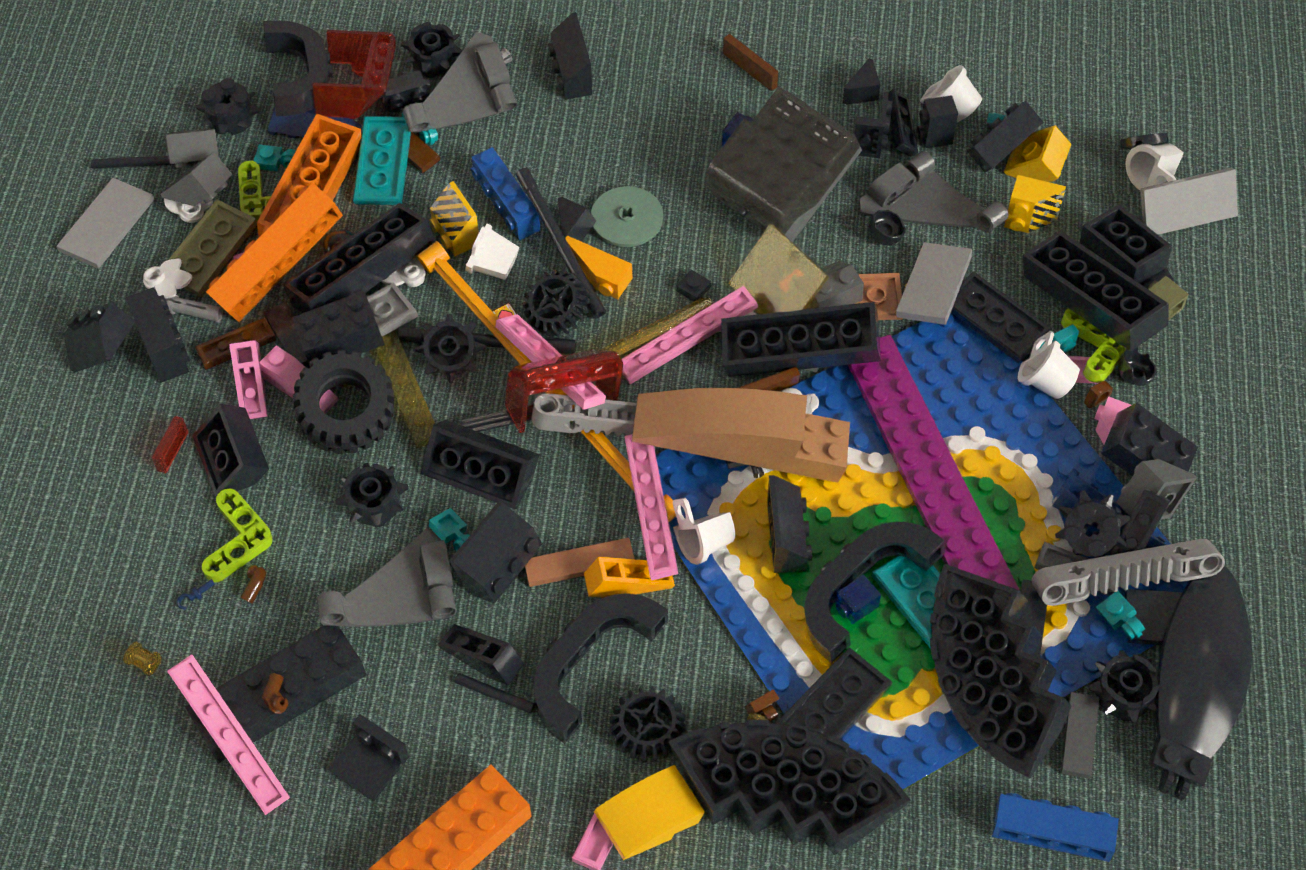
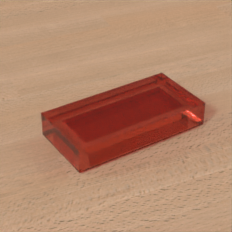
(170, 444)

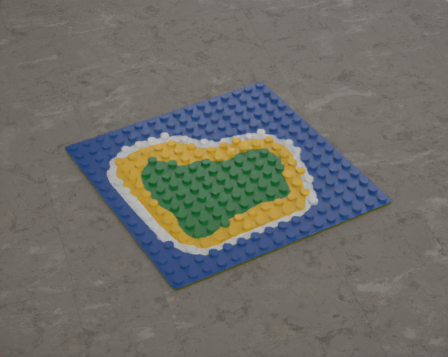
(1014, 459)

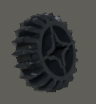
(538, 312)
(629, 712)

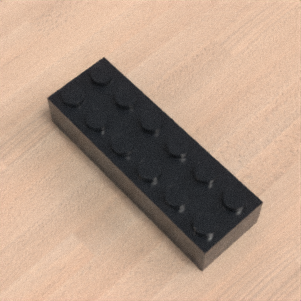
(361, 259)
(1096, 290)
(801, 339)
(311, 673)

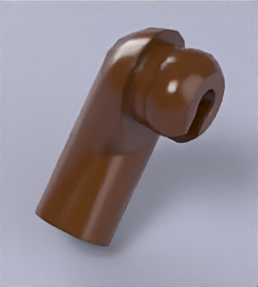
(257, 576)
(272, 696)

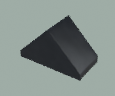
(863, 85)
(575, 219)

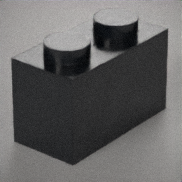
(937, 122)

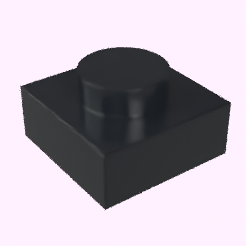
(693, 286)

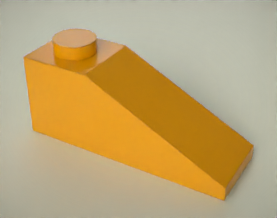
(604, 271)
(621, 576)

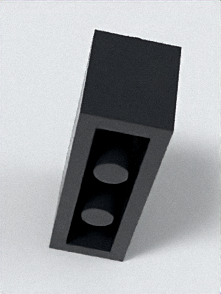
(1004, 135)

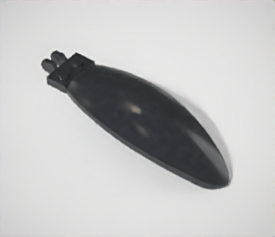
(1200, 679)

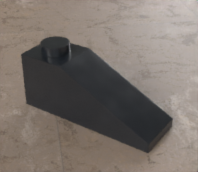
(483, 653)

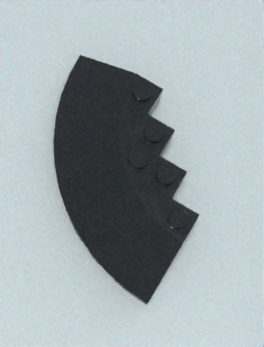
(991, 669)
(789, 779)

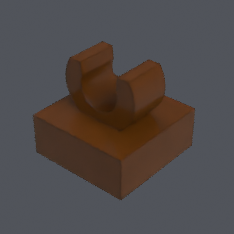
(764, 706)

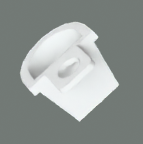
(960, 87)
(1152, 164)
(492, 254)
(1049, 368)
(701, 536)

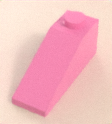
(282, 372)
(249, 378)

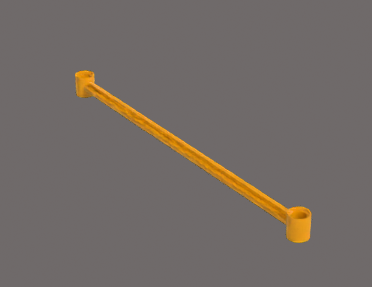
(436, 259)

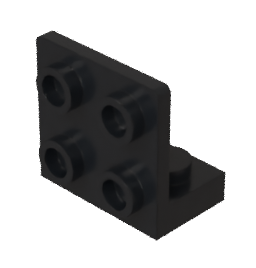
(405, 91)
(871, 131)
(369, 759)

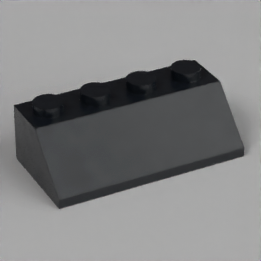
(479, 463)

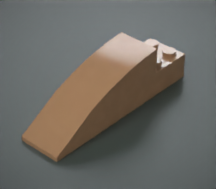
(745, 428)

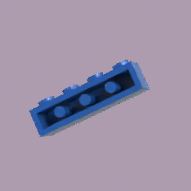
(505, 193)
(1055, 827)

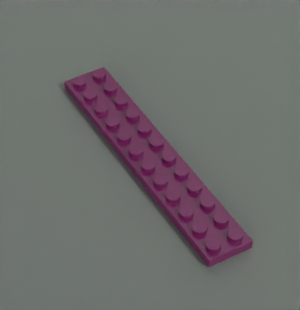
(928, 465)

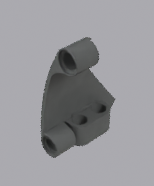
(469, 91)
(926, 198)
(404, 591)

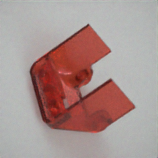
(369, 57)
(560, 372)

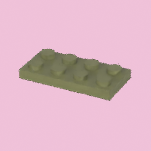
(213, 244)

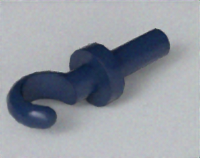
(196, 593)

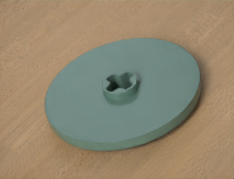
(627, 232)

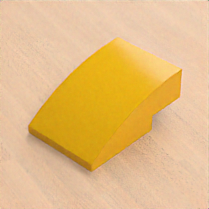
(649, 812)

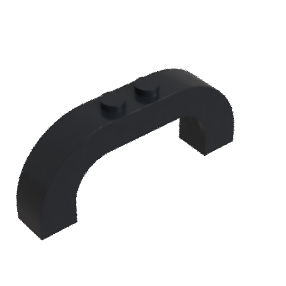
(298, 39)
(855, 560)
(579, 636)

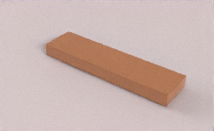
(573, 562)

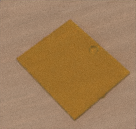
(779, 274)

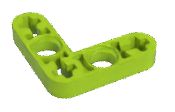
(255, 200)
(1104, 344)
(246, 533)

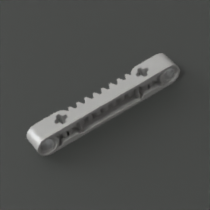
(555, 412)
(1060, 586)

